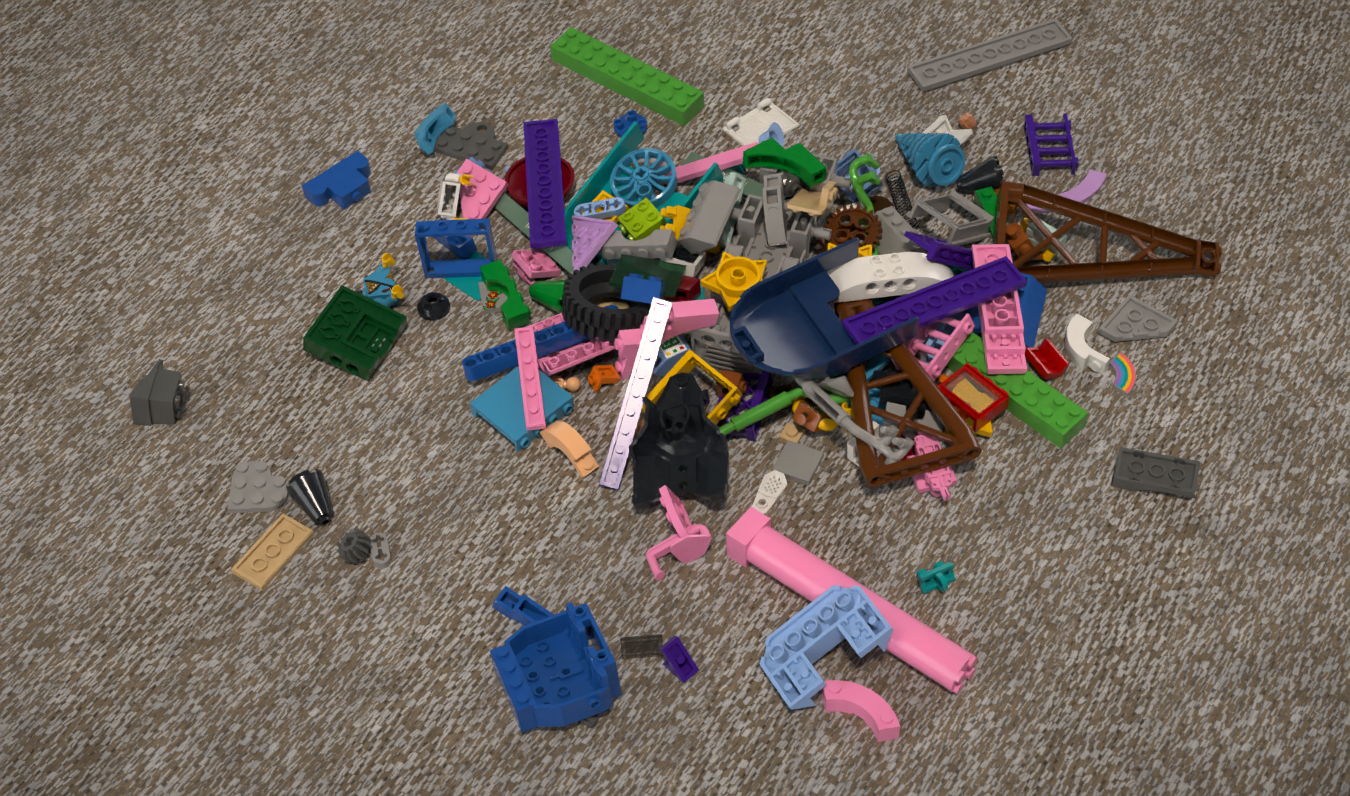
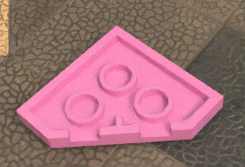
(483, 195)

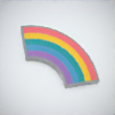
(1124, 374)

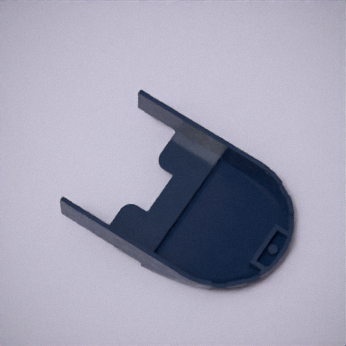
(793, 330)

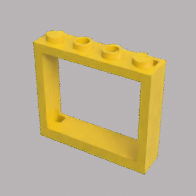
(685, 365)

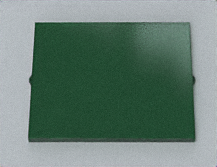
(669, 272)

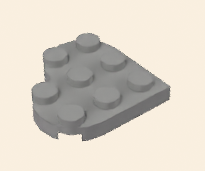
(256, 489)

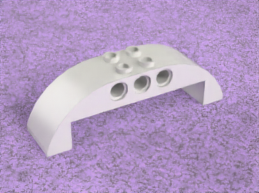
(886, 275)

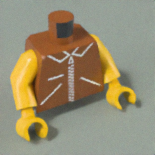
(812, 416)

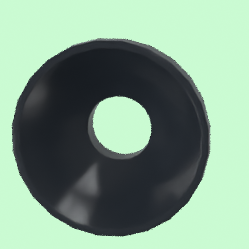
(433, 311)

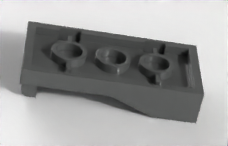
(1153, 471)

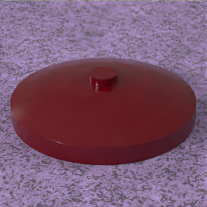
(518, 184)

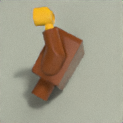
(1021, 243)

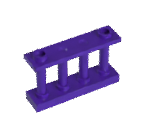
(1036, 151)

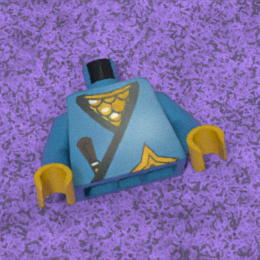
(381, 285)

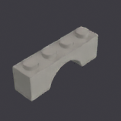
(657, 245)

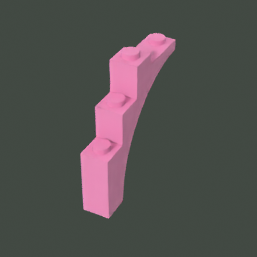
(682, 318)

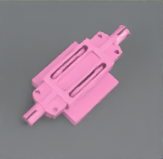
(934, 481)

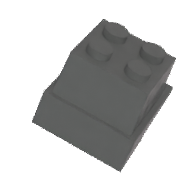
(158, 397)

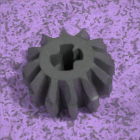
(354, 546)

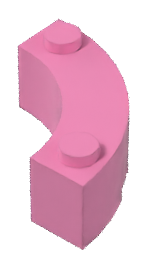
(863, 702)

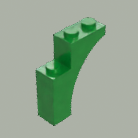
(794, 160)

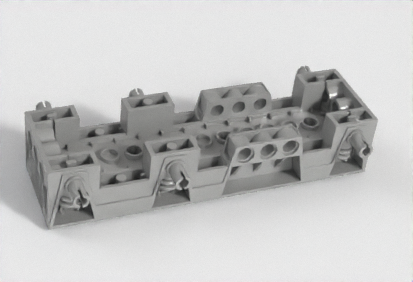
(715, 342)

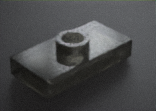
(605, 359)

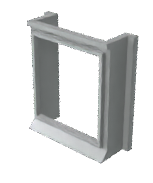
(961, 233)

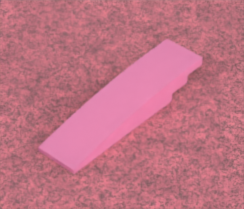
(1001, 321)

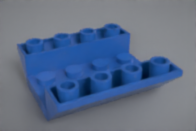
(1031, 304)

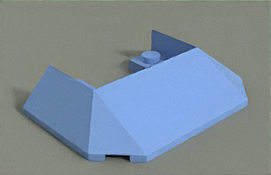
(813, 633)

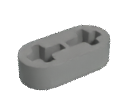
(384, 549)

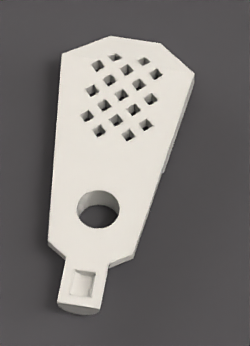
(769, 491)

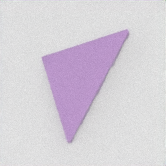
(588, 238)

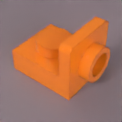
(602, 375)

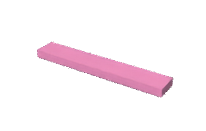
(700, 167)
(530, 378)

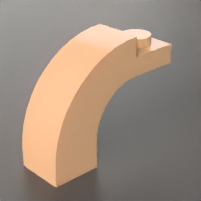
(572, 444)

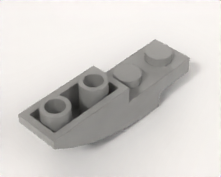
(774, 209)

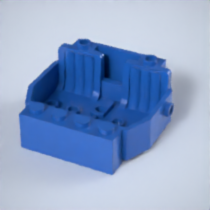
(569, 673)

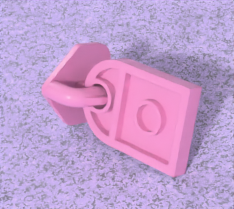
(686, 543)

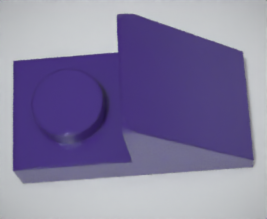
(678, 659)

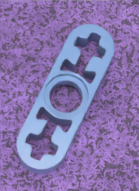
(612, 211)

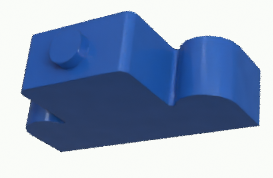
(342, 183)

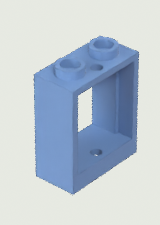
(844, 164)

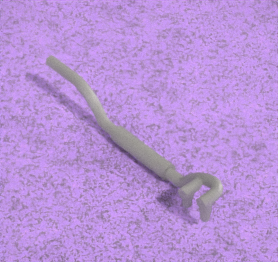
(843, 419)

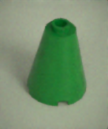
(548, 293)

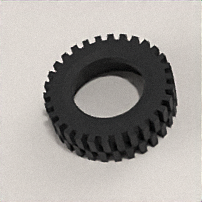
(594, 320)

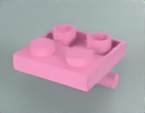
(534, 264)

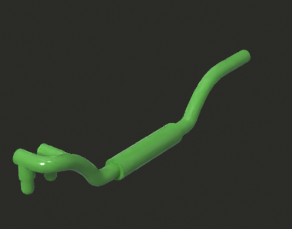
(859, 181)
(769, 407)

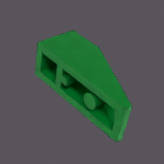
(988, 201)

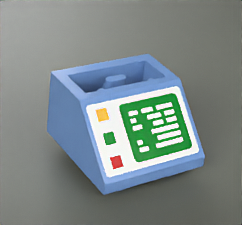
(669, 354)

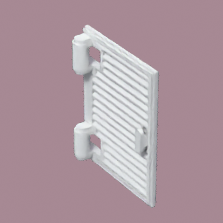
(758, 122)

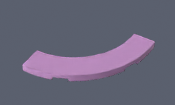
(1082, 192)

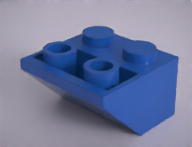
(642, 290)

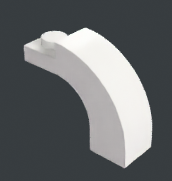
(1078, 350)

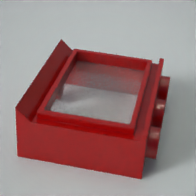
(975, 395)

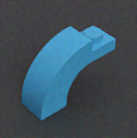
(433, 126)

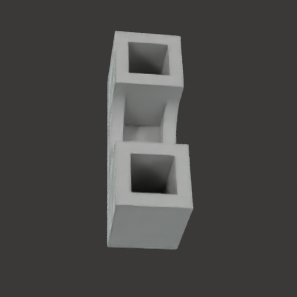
(929, 419)

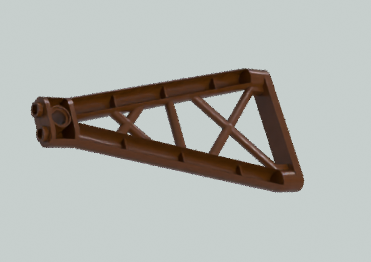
(1139, 232)
(963, 440)

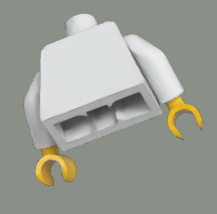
(449, 195)

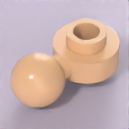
(572, 383)

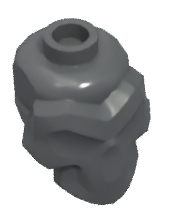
(791, 183)

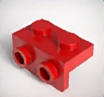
(1047, 360)

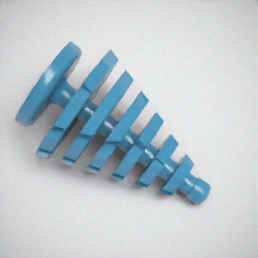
(933, 157)

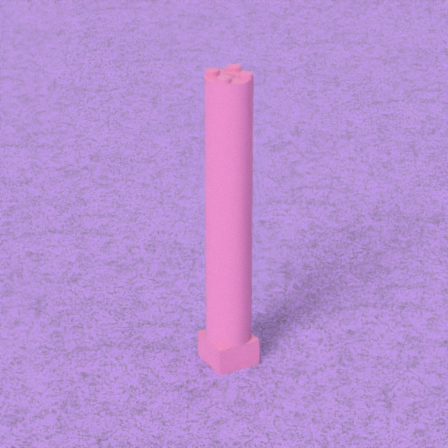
(912, 641)

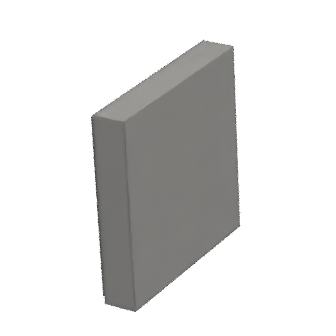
(798, 462)

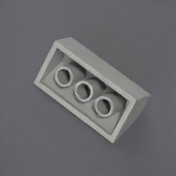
(708, 216)
(893, 233)

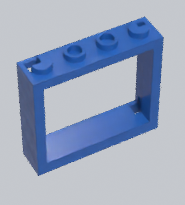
(457, 267)

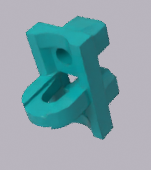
(943, 573)

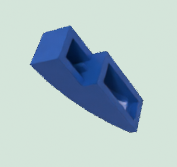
(459, 245)
(518, 607)

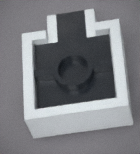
(684, 257)

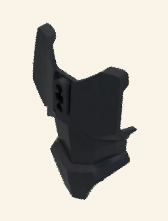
(678, 439)

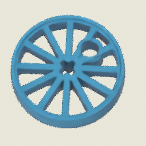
(644, 177)

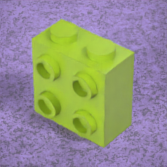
(641, 220)

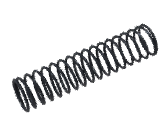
(888, 181)

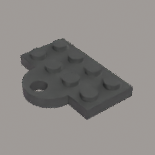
(470, 142)

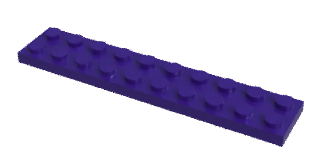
(544, 184)
(938, 300)

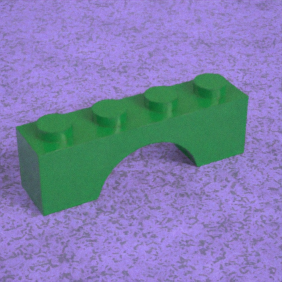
(497, 279)

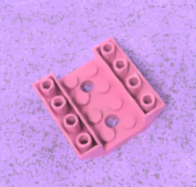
(572, 355)

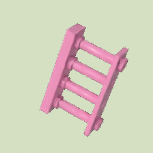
(951, 344)

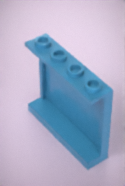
(504, 407)

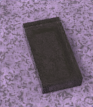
(641, 646)

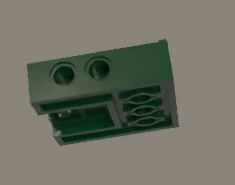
(354, 333)

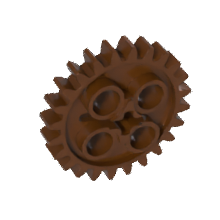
(856, 218)

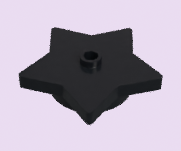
(898, 392)

